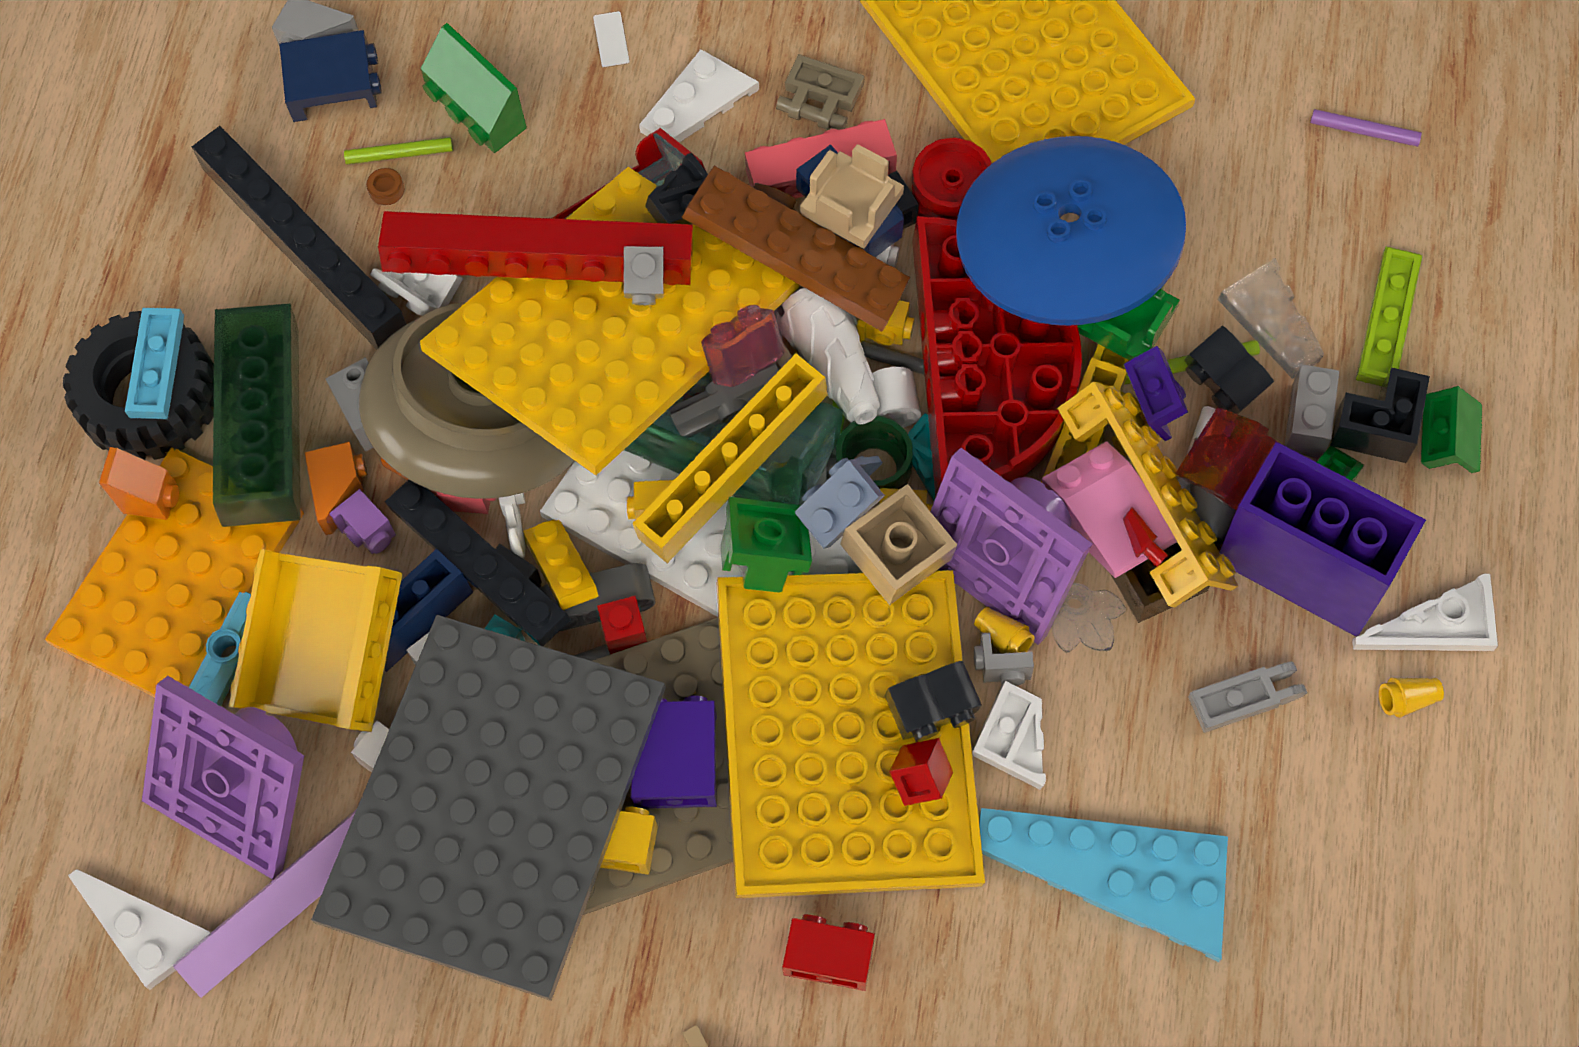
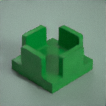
(1135, 330)
(767, 541)

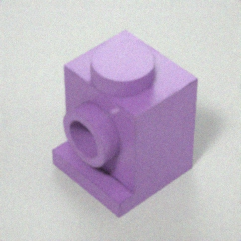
(363, 523)

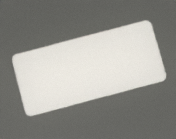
(611, 39)

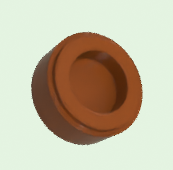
(385, 186)

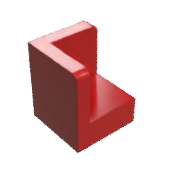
(921, 772)

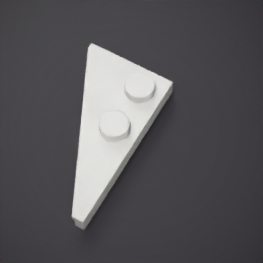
(142, 932)

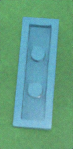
(154, 363)

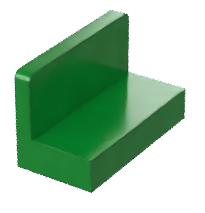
(1452, 430)

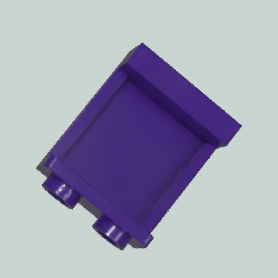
(678, 757)

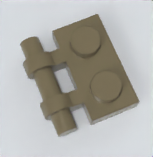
(822, 83)

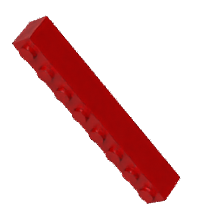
(527, 246)

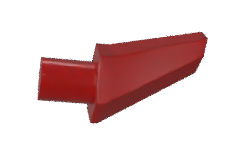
(1143, 538)

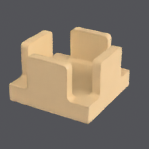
(851, 194)

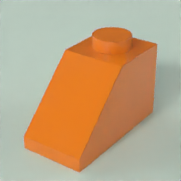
(333, 476)
(138, 485)

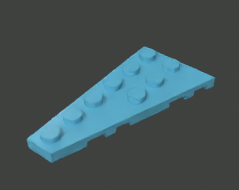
(1135, 872)

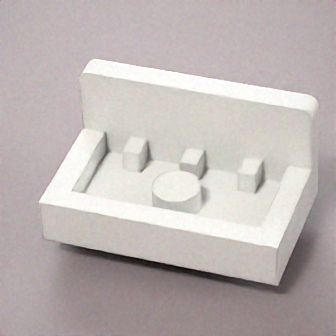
(421, 290)

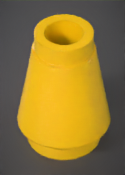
(1005, 633)
(1409, 695)

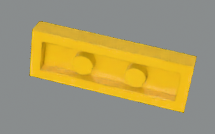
(560, 564)

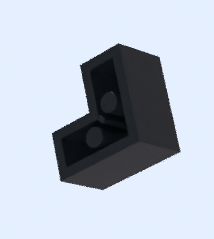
(1387, 425)

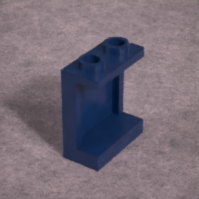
(328, 72)

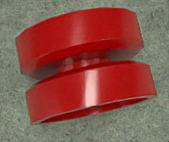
(945, 174)

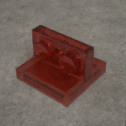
(1227, 456)

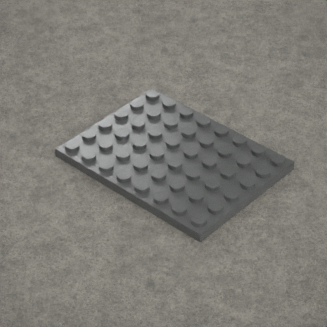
(491, 806)

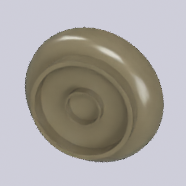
(444, 429)

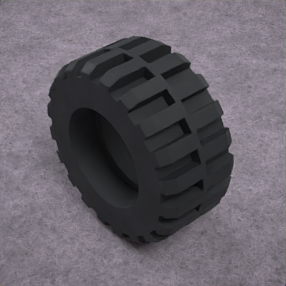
(102, 365)

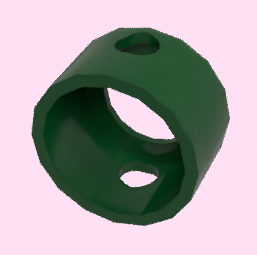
(875, 435)

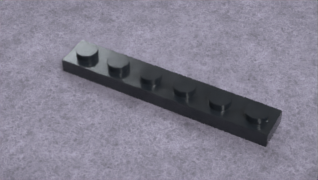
(478, 562)

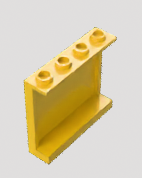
(316, 639)

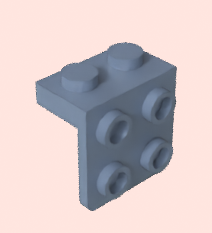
(840, 499)

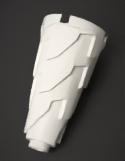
(831, 344)

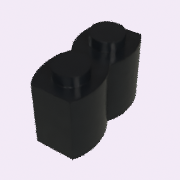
(1228, 371)
(933, 701)

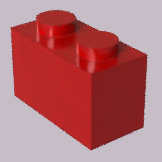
(829, 952)

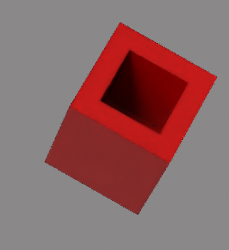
(622, 624)

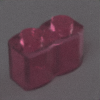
(742, 346)

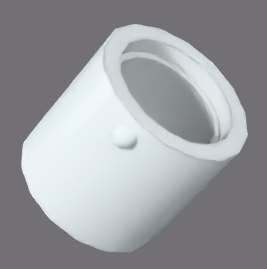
(897, 395)

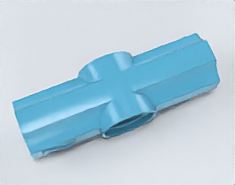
(217, 673)

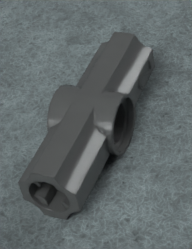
(718, 403)

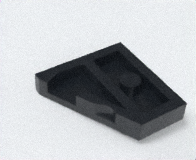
(679, 187)

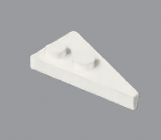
(1454, 622)

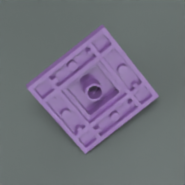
(1010, 540)
(223, 774)

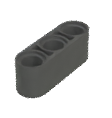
(611, 586)

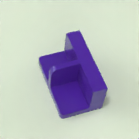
(1156, 390)

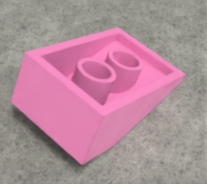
(1098, 495)

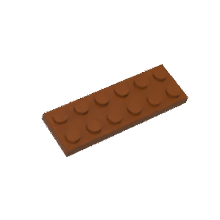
(796, 247)

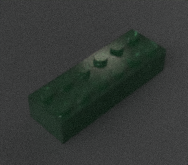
(256, 415)

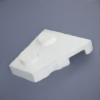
(1013, 735)

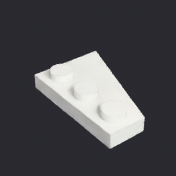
(696, 96)

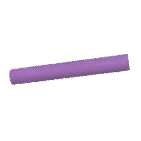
(1366, 127)

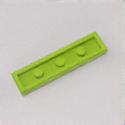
(1389, 315)

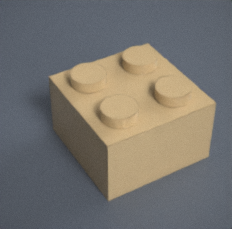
(898, 544)

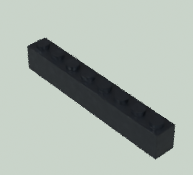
(298, 237)

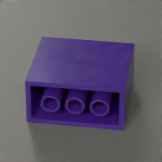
(1319, 539)

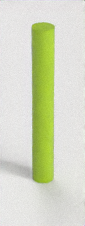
(398, 150)

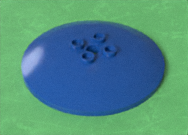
(1080, 269)

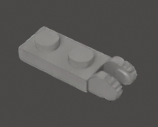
(1243, 696)

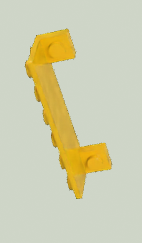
(1199, 560)

